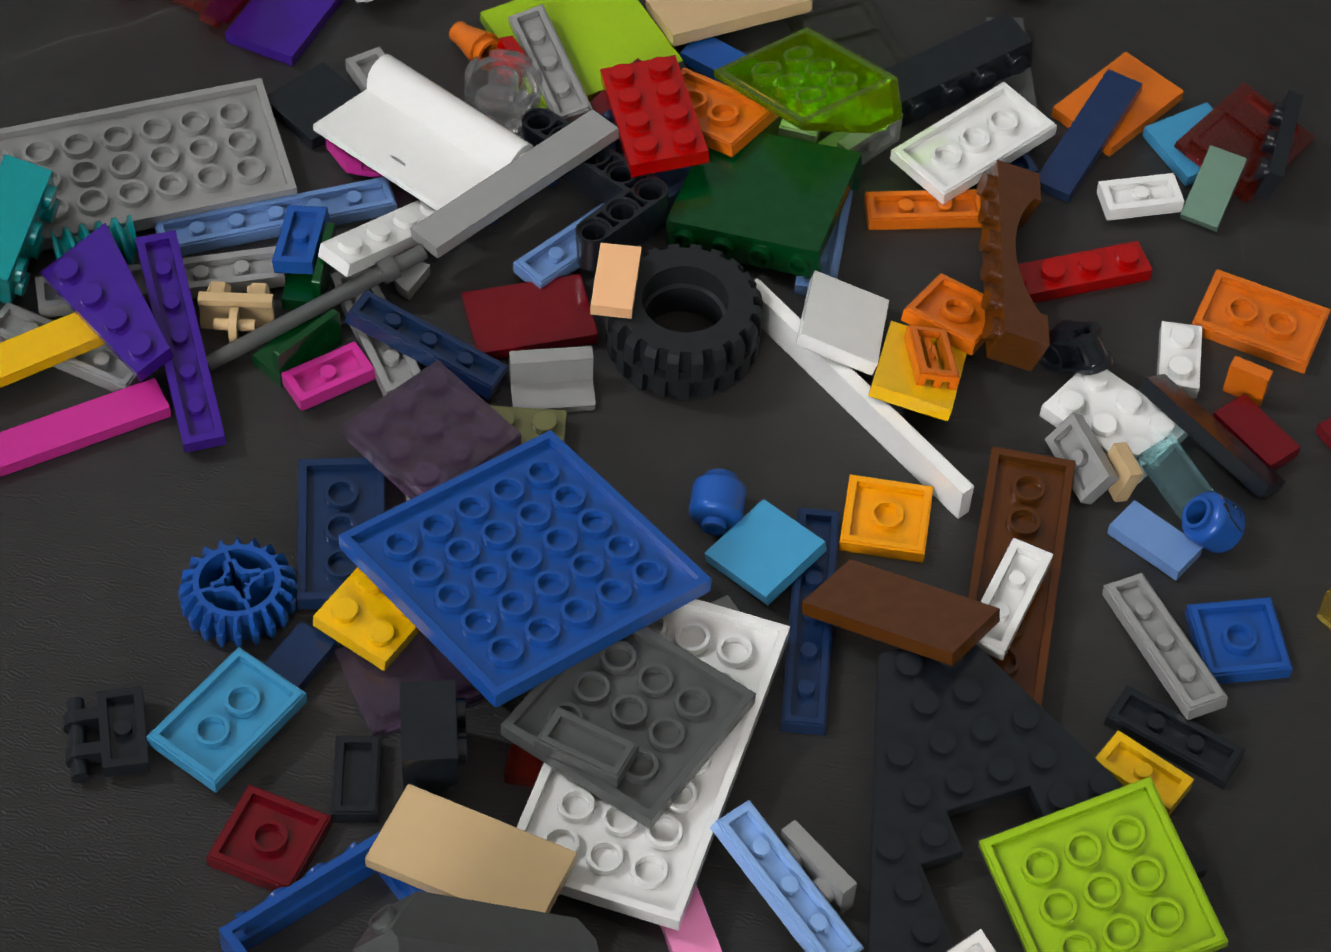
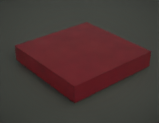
(269, 839)

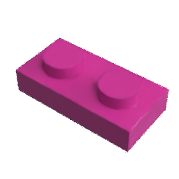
(328, 376)

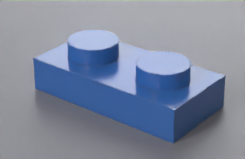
(300, 239)

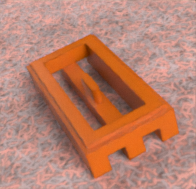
(924, 353)

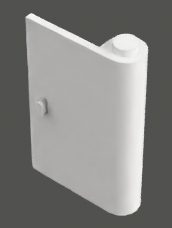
(420, 134)

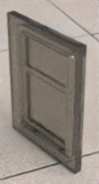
(855, 27)

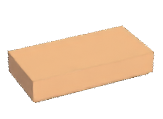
(615, 280)

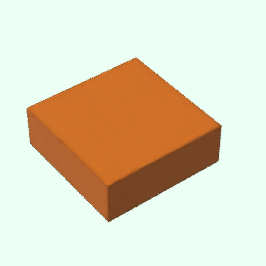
(1247, 379)

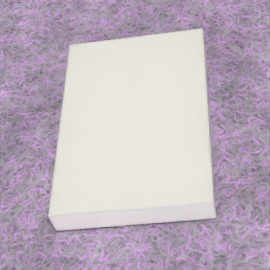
(842, 323)

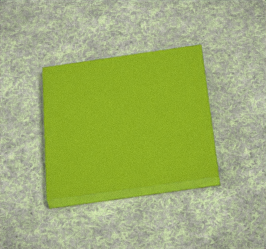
(592, 34)
(1103, 879)

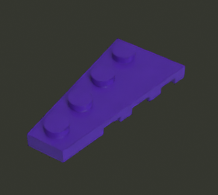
(107, 298)

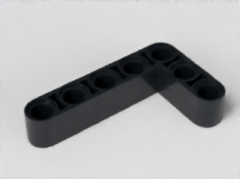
(632, 206)

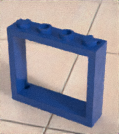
(294, 902)

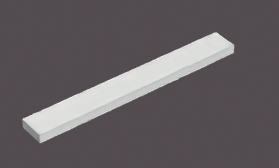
(873, 414)

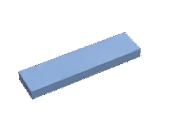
(783, 882)

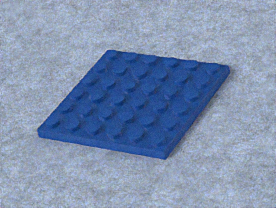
(524, 566)

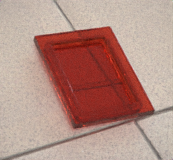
(1239, 128)

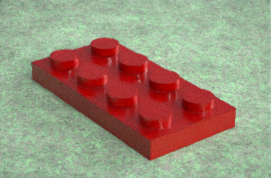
(654, 116)

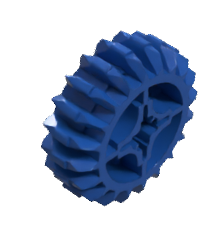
(219, 610)

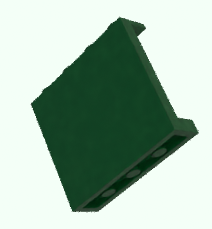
(766, 203)

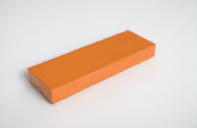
(920, 210)

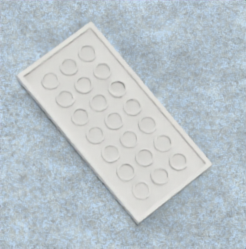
(657, 869)

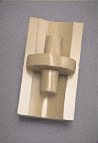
(235, 311)

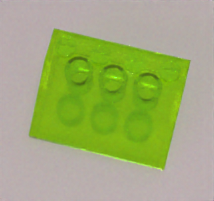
(816, 85)

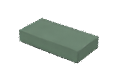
(1213, 188)

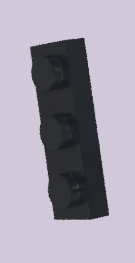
(1277, 145)

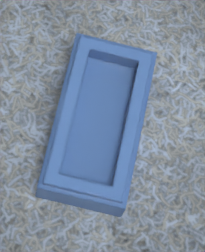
(1154, 540)

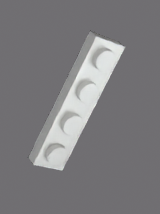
(374, 240)

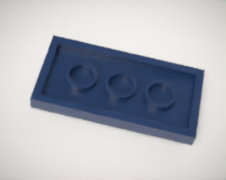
(331, 500)

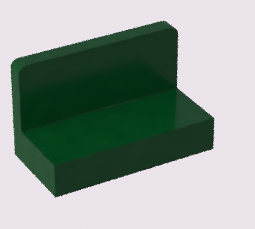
(305, 287)
(299, 345)

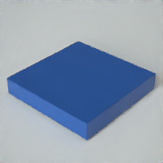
(1239, 640)

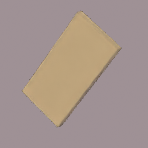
(701, 19)
(468, 854)

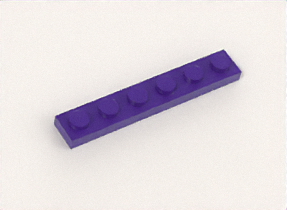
(176, 317)

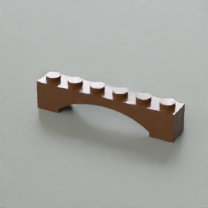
(1013, 324)

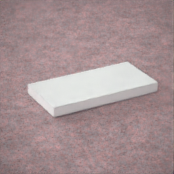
(970, 141)

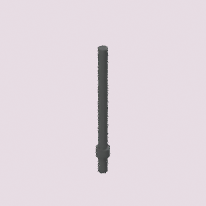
(385, 271)

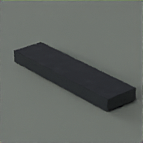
(1211, 435)

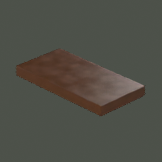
(901, 612)

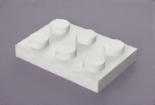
(1112, 411)

